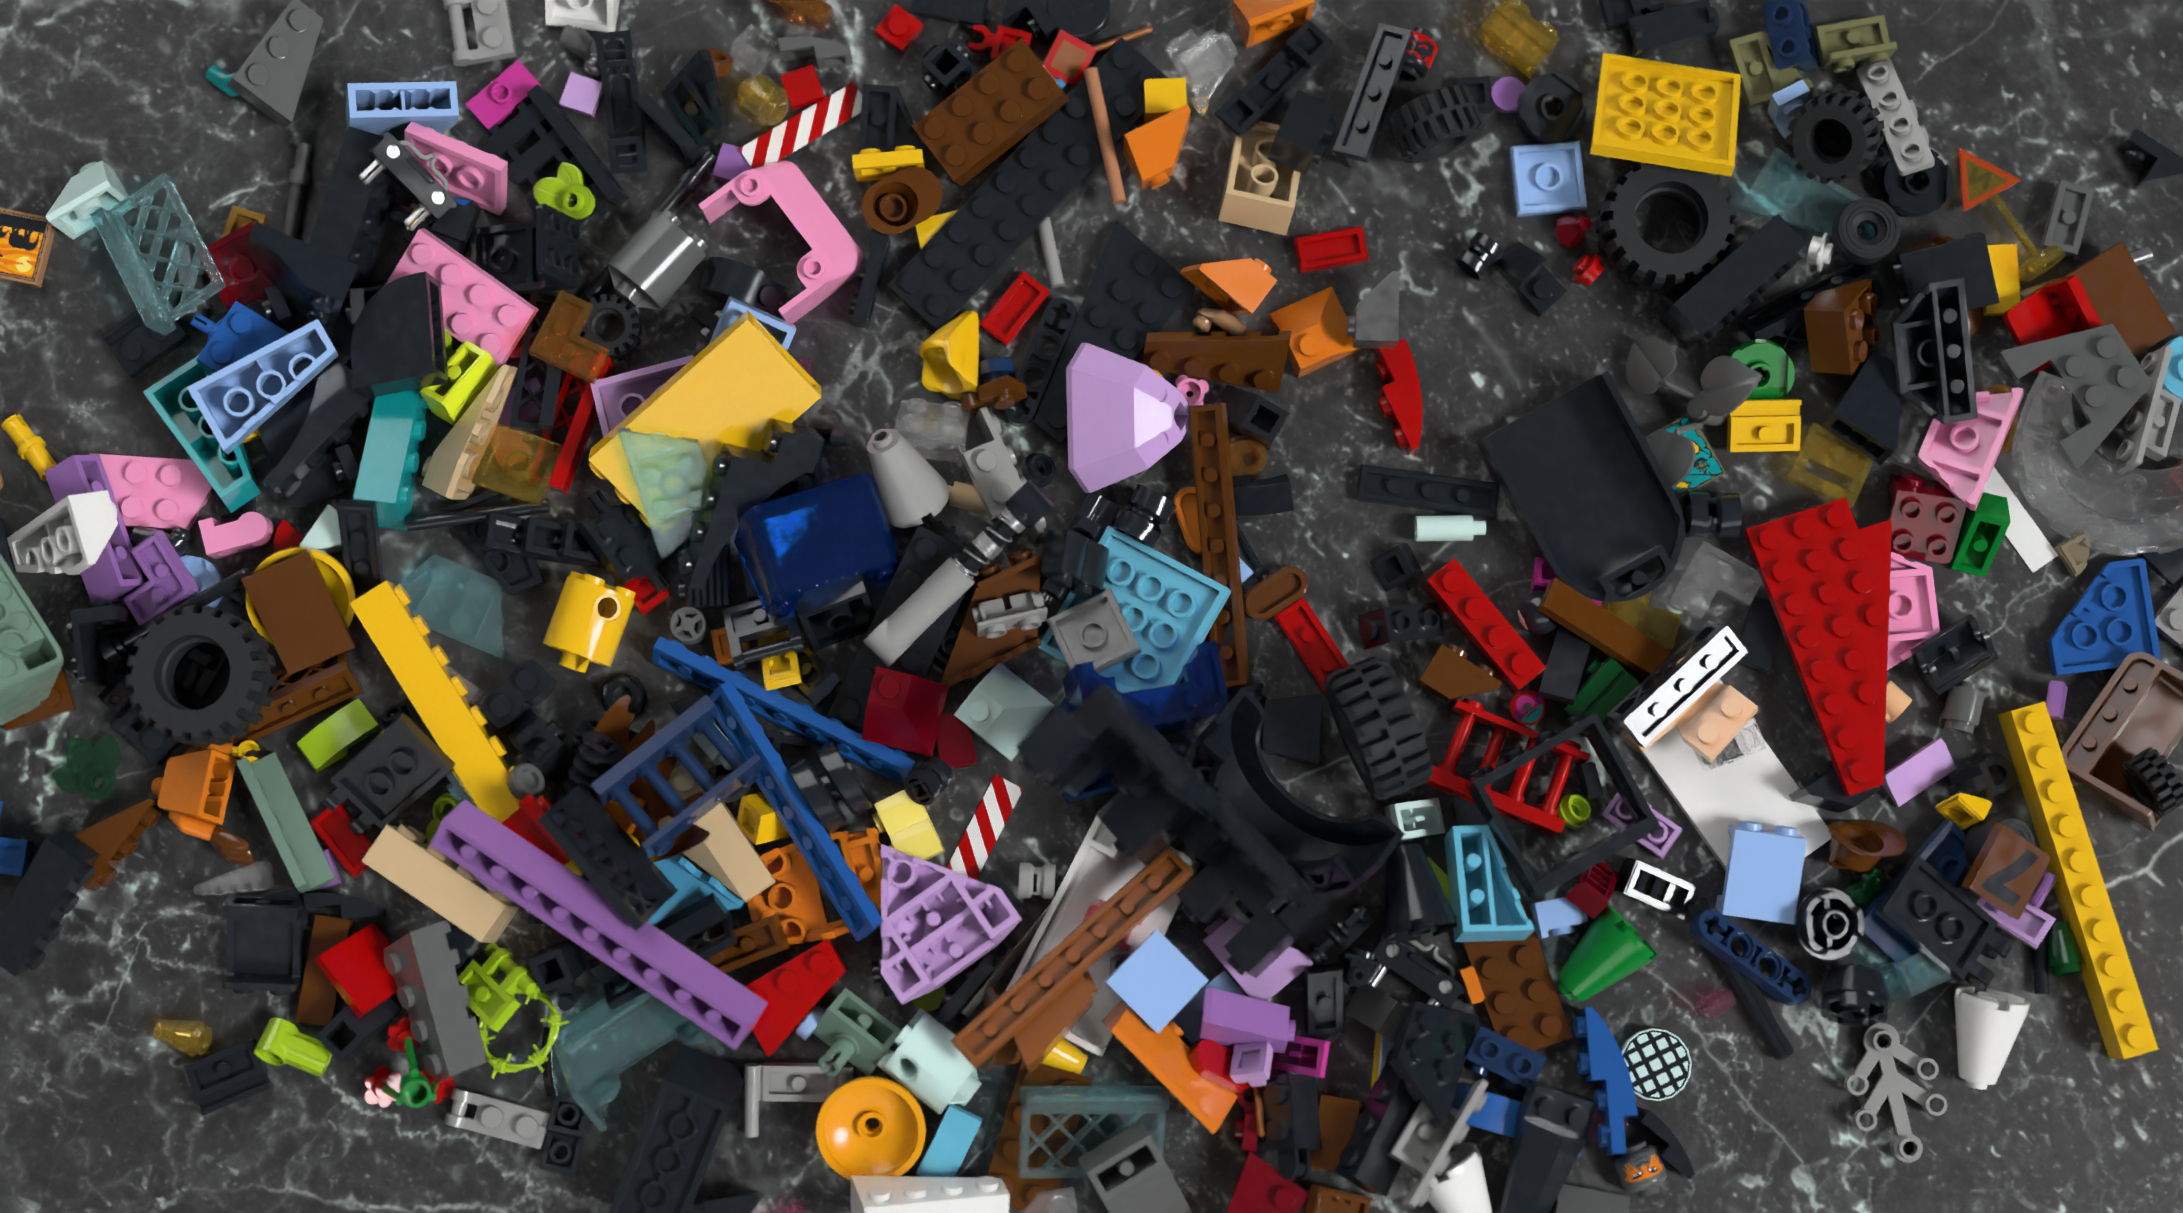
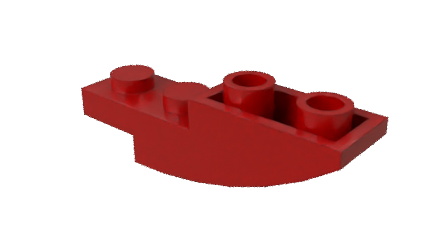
(1402, 396)

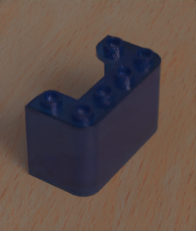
(1169, 707)

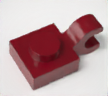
(1246, 1128)

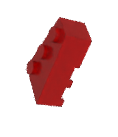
(794, 991)

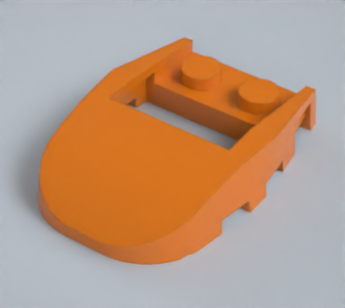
(797, 892)

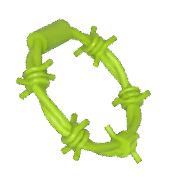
(539, 1057)

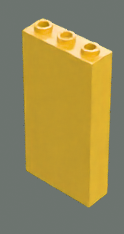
(719, 398)

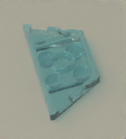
(669, 482)
(458, 603)

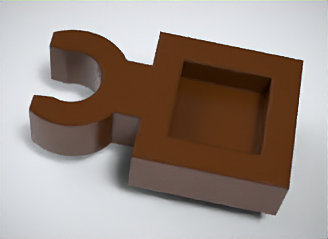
(999, 393)

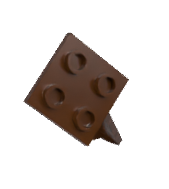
(976, 654)

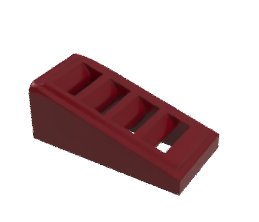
(1593, 889)

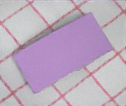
(1656, 842)

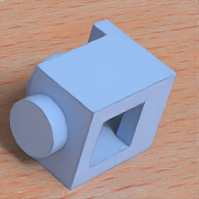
(1557, 915)

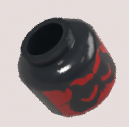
(1420, 56)

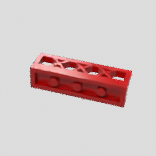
(579, 426)

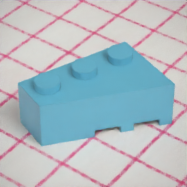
(1481, 890)

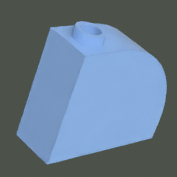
(394, 105)

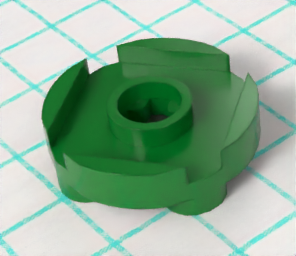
(1769, 358)

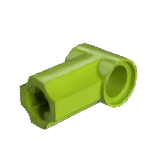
(285, 1044)

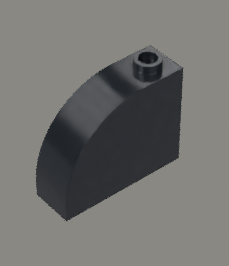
(400, 338)

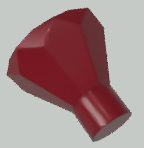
(1572, 230)

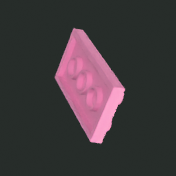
(473, 301)

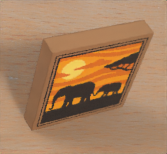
(24, 247)

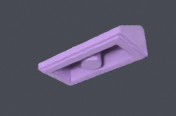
(1918, 772)

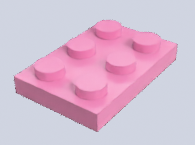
(467, 169)

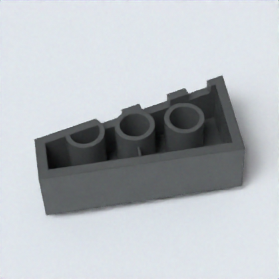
(436, 1001)

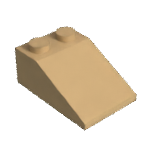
(1257, 189)

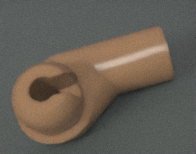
(1218, 317)

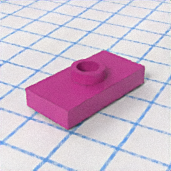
(502, 95)

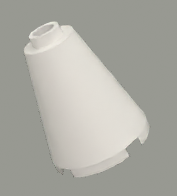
(1985, 1032)
(1462, 1184)

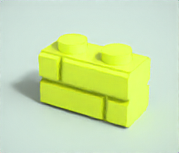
(467, 376)

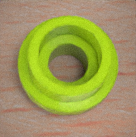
(1574, 810)

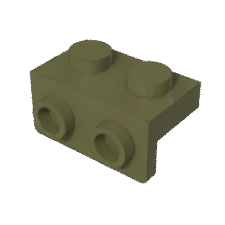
(1853, 43)

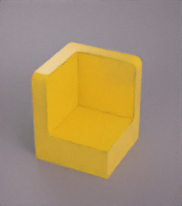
(1163, 96)
(759, 820)

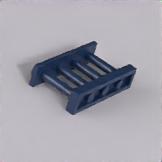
(672, 742)

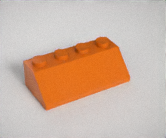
(1170, 1062)

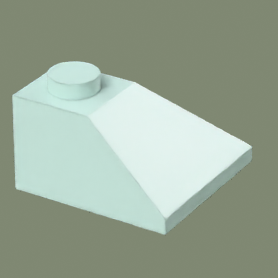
(85, 193)
(1003, 710)

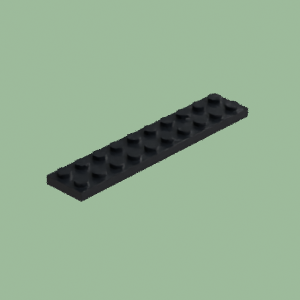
(1022, 192)

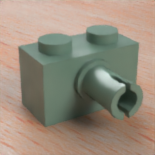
(854, 1034)

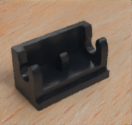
(1953, 654)

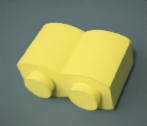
(907, 826)

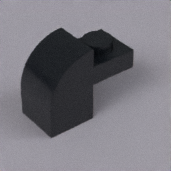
(743, 282)

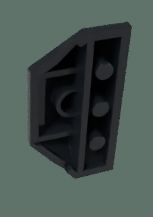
(1935, 352)

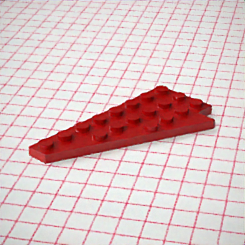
(1833, 610)

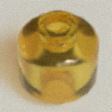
(762, 100)

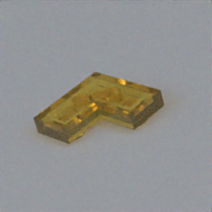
(1653, 622)

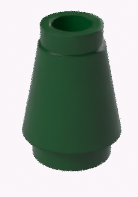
(2063, 951)

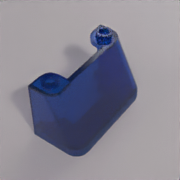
(816, 541)

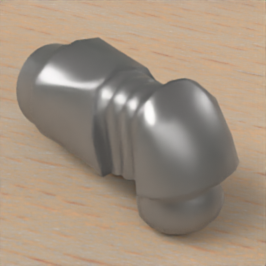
(583, 45)

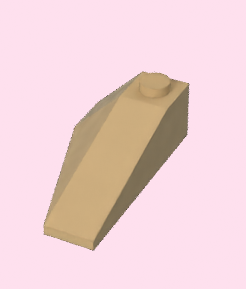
(460, 452)
(727, 851)

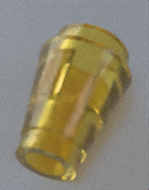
(184, 1035)

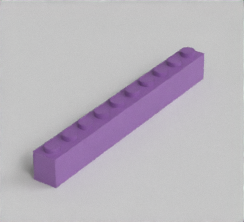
(593, 923)

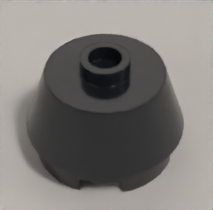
(1828, 923)
(1855, 995)

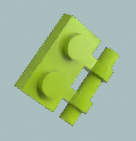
(489, 998)

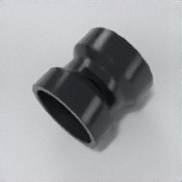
(1478, 256)
(928, 781)

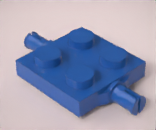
(234, 336)

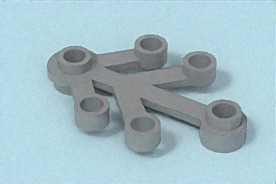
(1891, 1086)

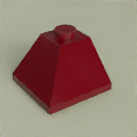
(904, 711)

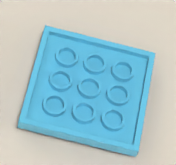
(1164, 606)

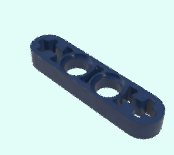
(1749, 961)

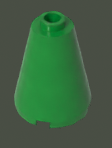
(1604, 956)

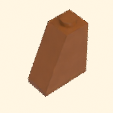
(1055, 1021)

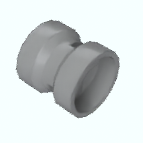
(1045, 881)

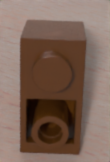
(1454, 677)

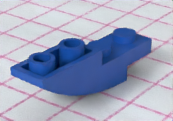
(1604, 1064)

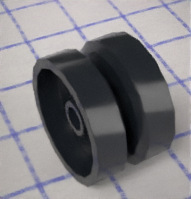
(834, 784)

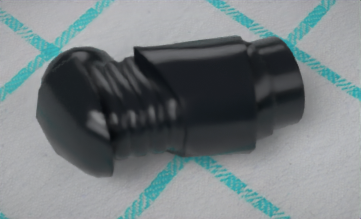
(178, 537)

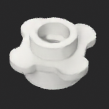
(1820, 251)

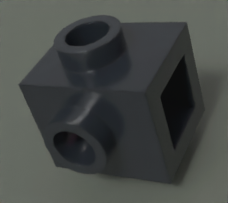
(942, 58)

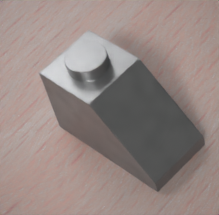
(1377, 316)

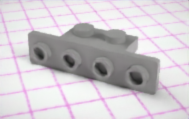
(1902, 132)
(2151, 417)
(994, 470)
(1426, 1148)

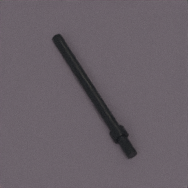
(688, 181)

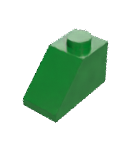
(1981, 535)

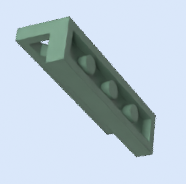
(287, 823)

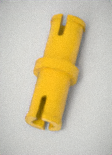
(29, 445)

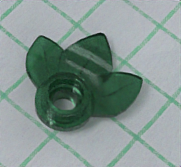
(88, 762)

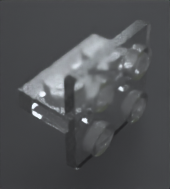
(934, 428)

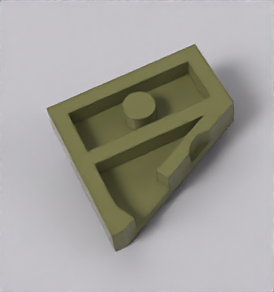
(1759, 76)

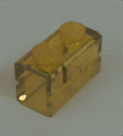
(1519, 36)

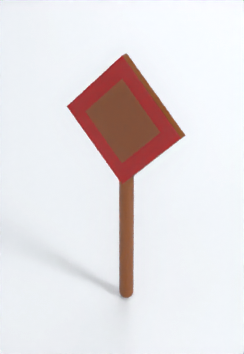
(1071, 56)

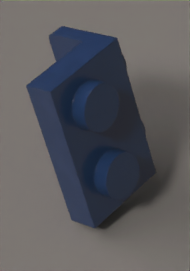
(1504, 1058)

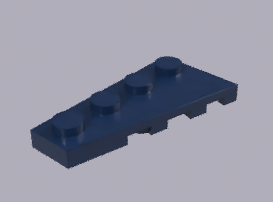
(1946, 854)

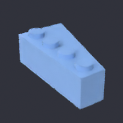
(258, 385)

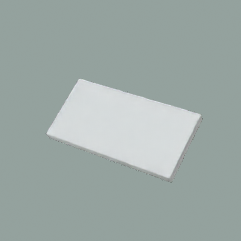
(1745, 789)

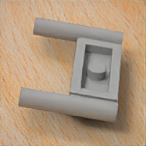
(787, 1084)

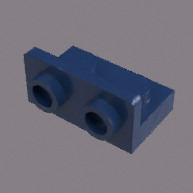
(1791, 34)

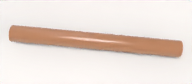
(1104, 135)

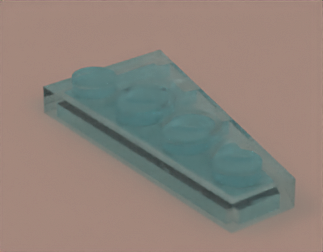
(1797, 198)

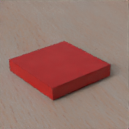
(359, 969)

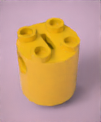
(588, 621)

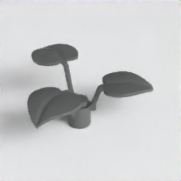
(1725, 387)

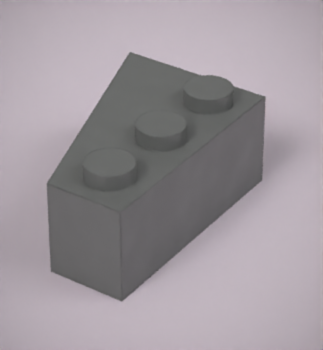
(279, 63)

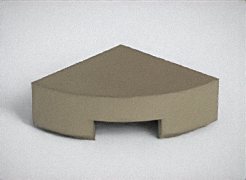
(2073, 556)

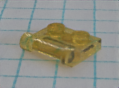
(1833, 455)

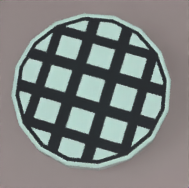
(1657, 1063)

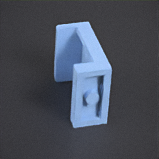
(1763, 873)

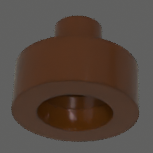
(722, 62)

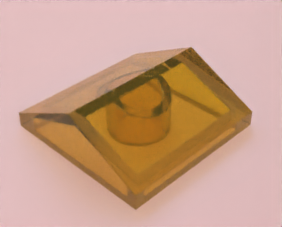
(518, 464)

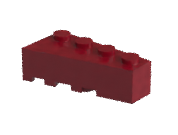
(1264, 1190)

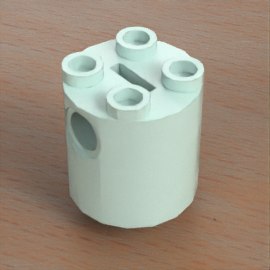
(930, 1064)

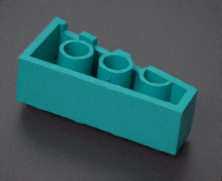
(392, 456)
(228, 474)

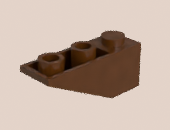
(117, 839)

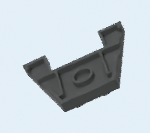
(2102, 380)

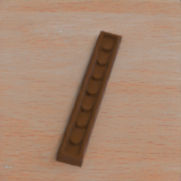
(1219, 534)

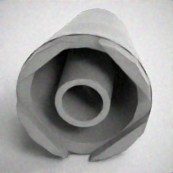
(905, 479)

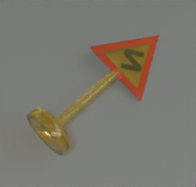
(1984, 181)

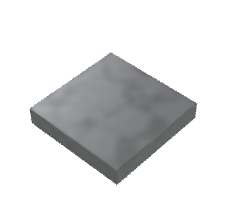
(1094, 633)

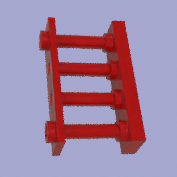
(1510, 803)

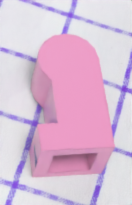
(237, 536)

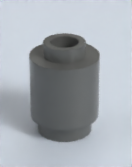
(1963, 707)

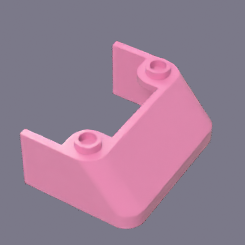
(834, 253)

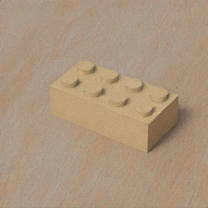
(440, 883)

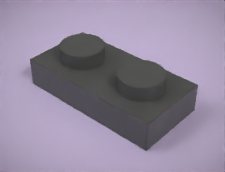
(2067, 217)

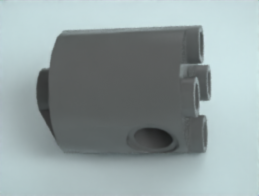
(655, 261)

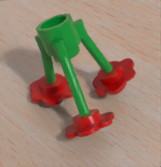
(416, 1086)

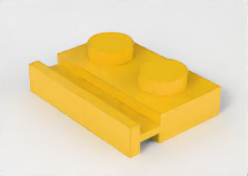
(877, 165)
(1765, 426)

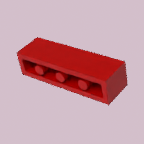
(1484, 626)

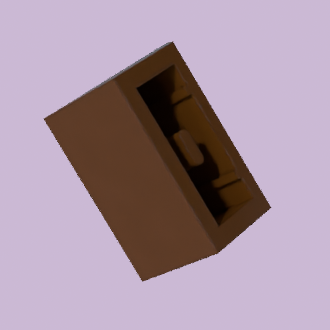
(1842, 327)

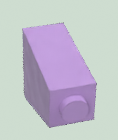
(1272, 979)

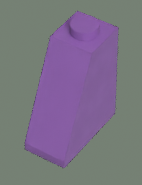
(1243, 1020)

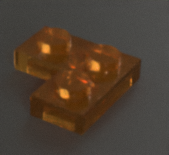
(561, 342)

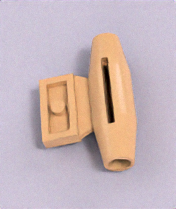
(1709, 721)

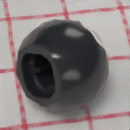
(1533, 619)

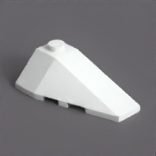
(66, 535)

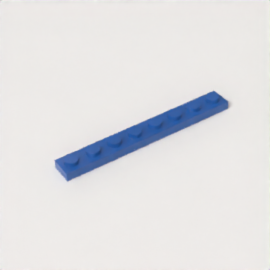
(782, 711)
(796, 813)

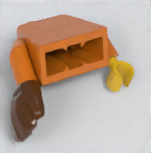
(197, 795)

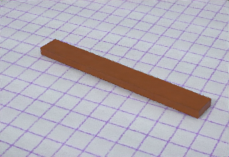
(1072, 957)

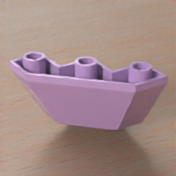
(1118, 417)

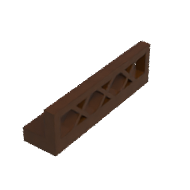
(311, 694)

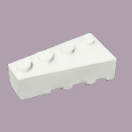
(928, 1194)

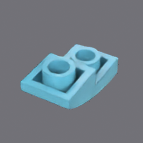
(949, 1143)

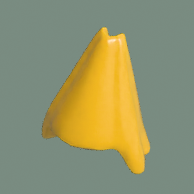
(952, 357)

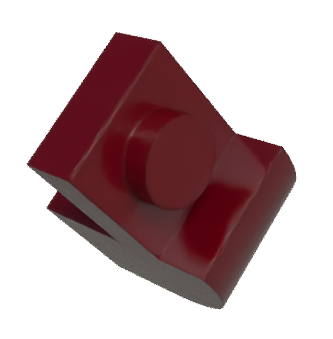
(955, 743)

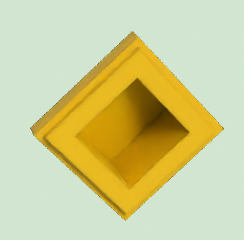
(1964, 809)

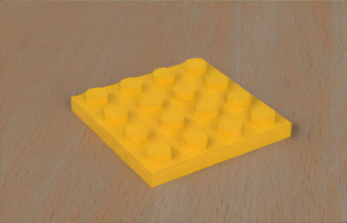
(1666, 114)

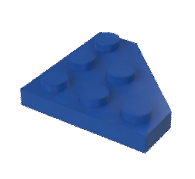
(2106, 622)

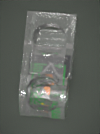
(1743, 744)

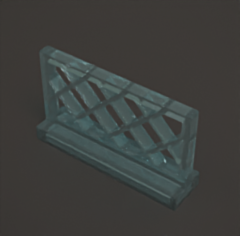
(139, 274)
(1084, 1101)

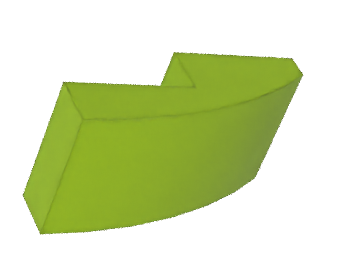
(336, 734)

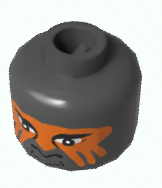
(1640, 1169)

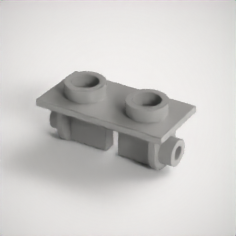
(997, 620)

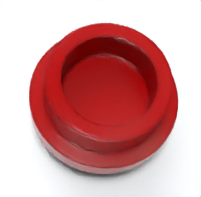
(1587, 269)

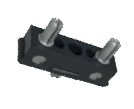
(410, 178)
(1417, 971)

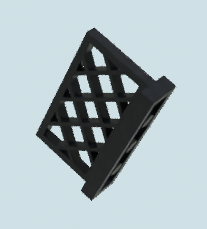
(608, 855)

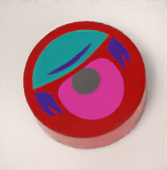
(1526, 708)

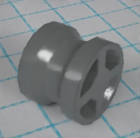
(684, 620)

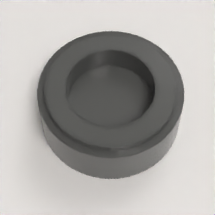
(525, 780)

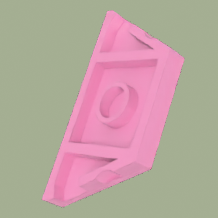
(1966, 451)
(156, 490)
(1911, 608)

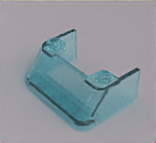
(607, 1042)

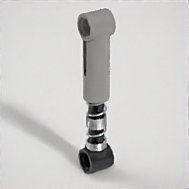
(956, 576)

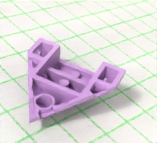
(935, 923)

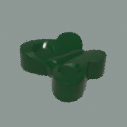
(1867, 888)

